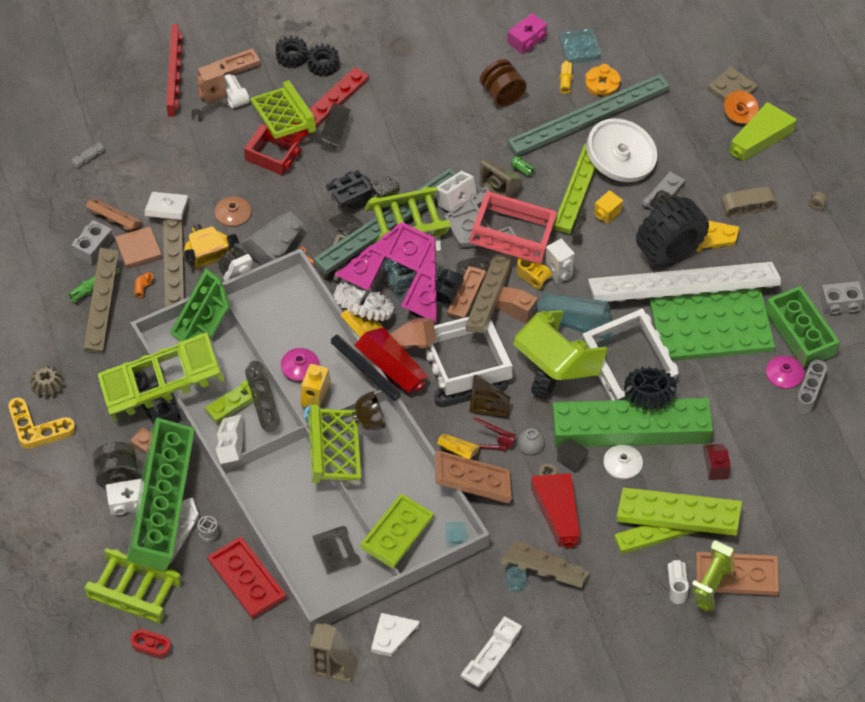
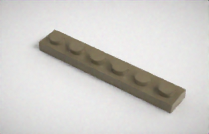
(173, 261)
(489, 293)
(101, 300)

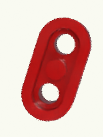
(151, 643)

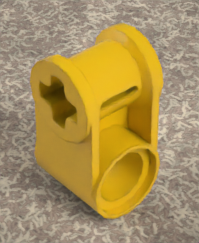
(533, 272)

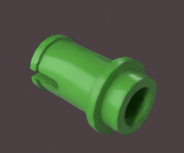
(522, 166)

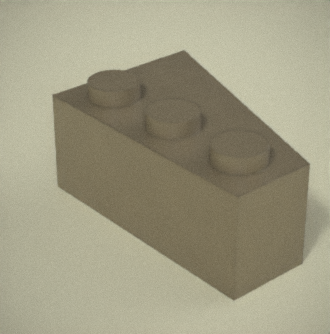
(331, 655)

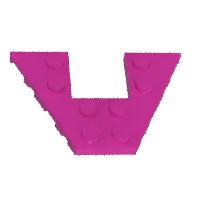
(407, 248)

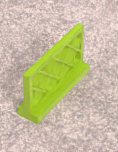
(295, 106)
(317, 447)

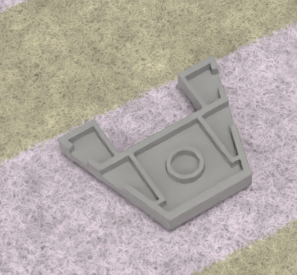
(464, 217)

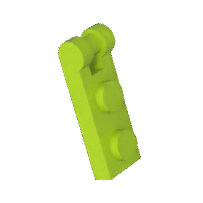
(229, 403)

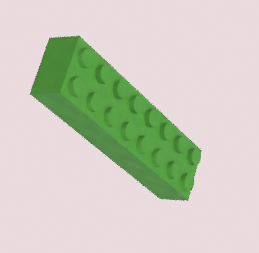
(623, 424)
(160, 494)

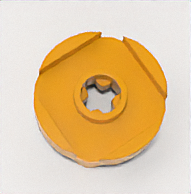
(605, 73)

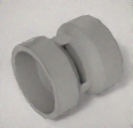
(207, 529)

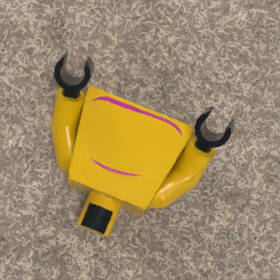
(207, 245)

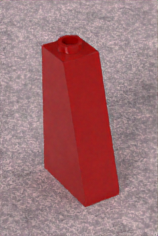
(392, 359)
(557, 504)

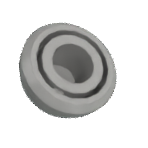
(531, 441)

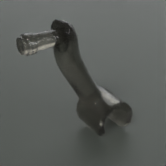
(198, 112)
(577, 238)

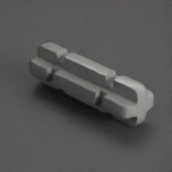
(87, 155)

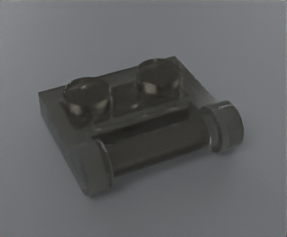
(330, 551)

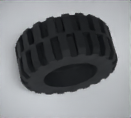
(672, 231)

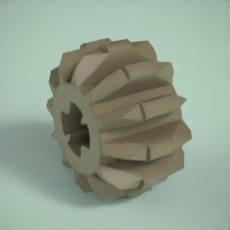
(46, 381)

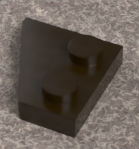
(488, 399)

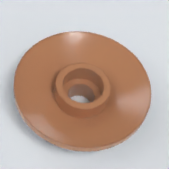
(232, 211)

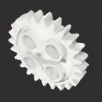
(374, 307)

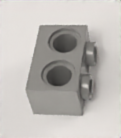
(93, 238)
(841, 297)

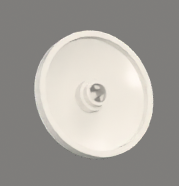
(621, 150)

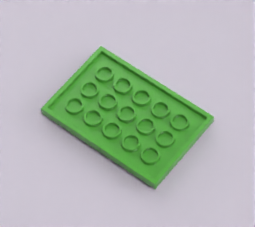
(712, 324)

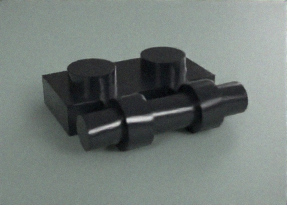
(350, 192)

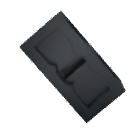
(161, 407)

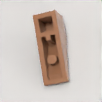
(517, 304)

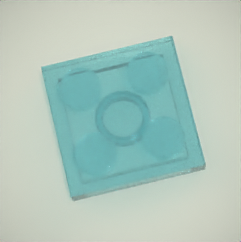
(579, 45)

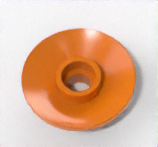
(745, 102)

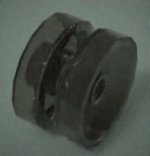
(115, 463)

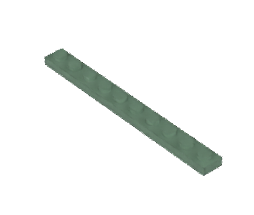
(588, 115)
(370, 231)

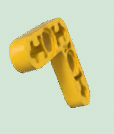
(35, 432)

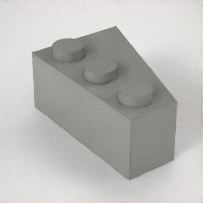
(273, 238)

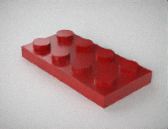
(246, 577)

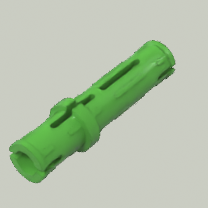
(85, 288)

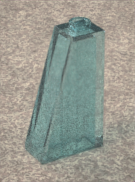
(579, 313)

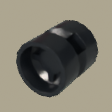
(448, 286)

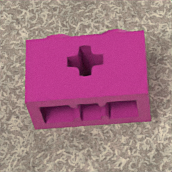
(527, 33)

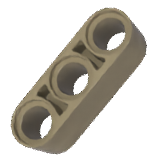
(749, 201)

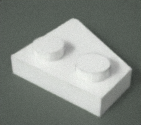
(238, 267)
(392, 633)

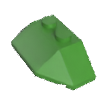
(203, 309)

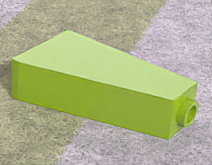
(762, 131)

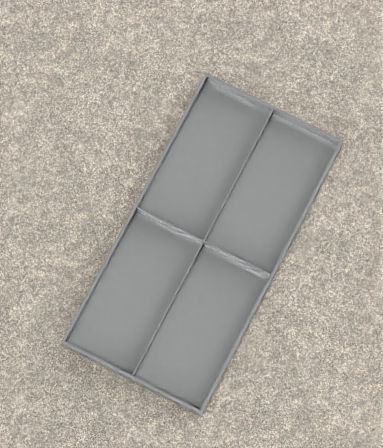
(271, 486)

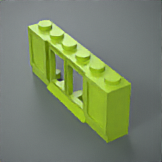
(198, 363)

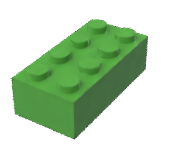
(802, 326)

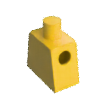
(316, 380)

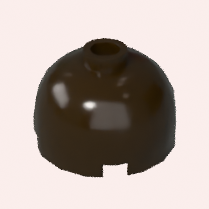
(369, 412)

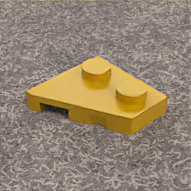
(719, 236)
(458, 446)

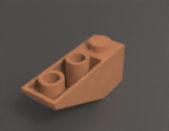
(416, 332)

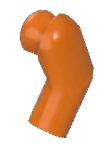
(141, 283)

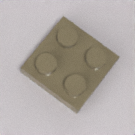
(729, 82)

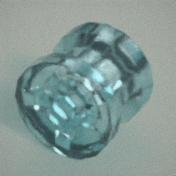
(515, 584)

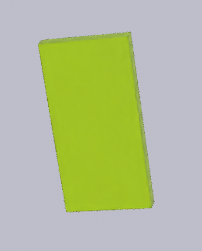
(396, 530)

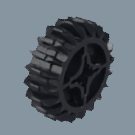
(650, 388)

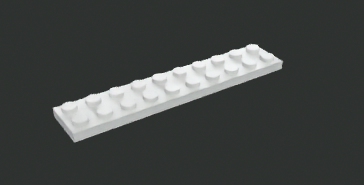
(684, 282)

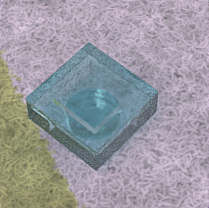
(455, 532)

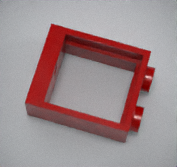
(252, 149)

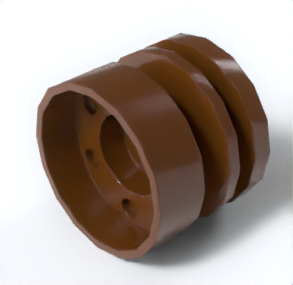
(503, 82)

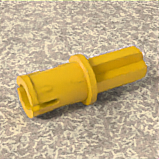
(566, 77)

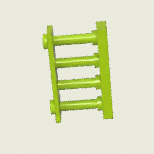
(433, 229)
(721, 564)
(134, 604)

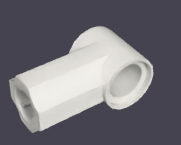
(235, 94)
(677, 581)

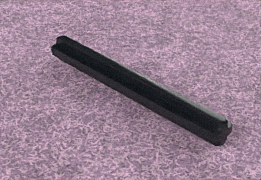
(365, 367)

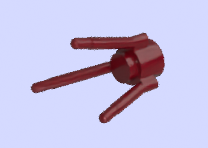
(505, 438)

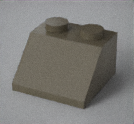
(499, 179)

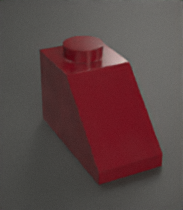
(717, 461)

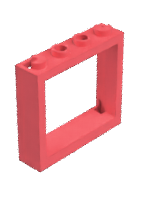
(509, 243)

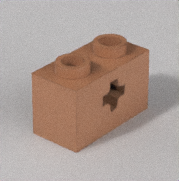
(211, 83)

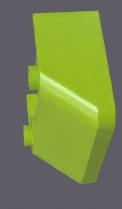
(553, 352)

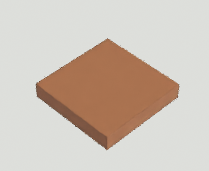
(138, 247)

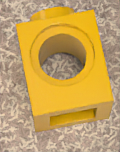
(608, 207)

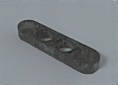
(258, 396)

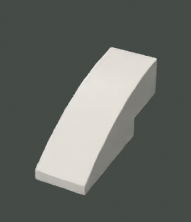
(230, 439)

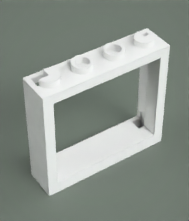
(653, 336)
(465, 382)

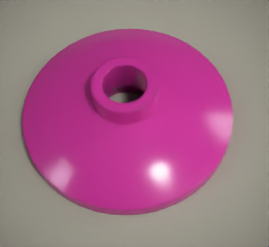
(297, 370)
(785, 378)

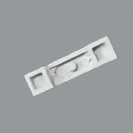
(493, 652)

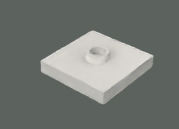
(166, 205)

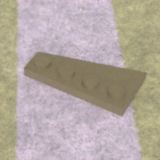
(545, 564)

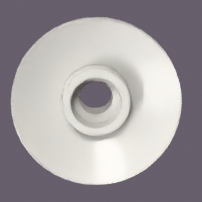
(623, 468)

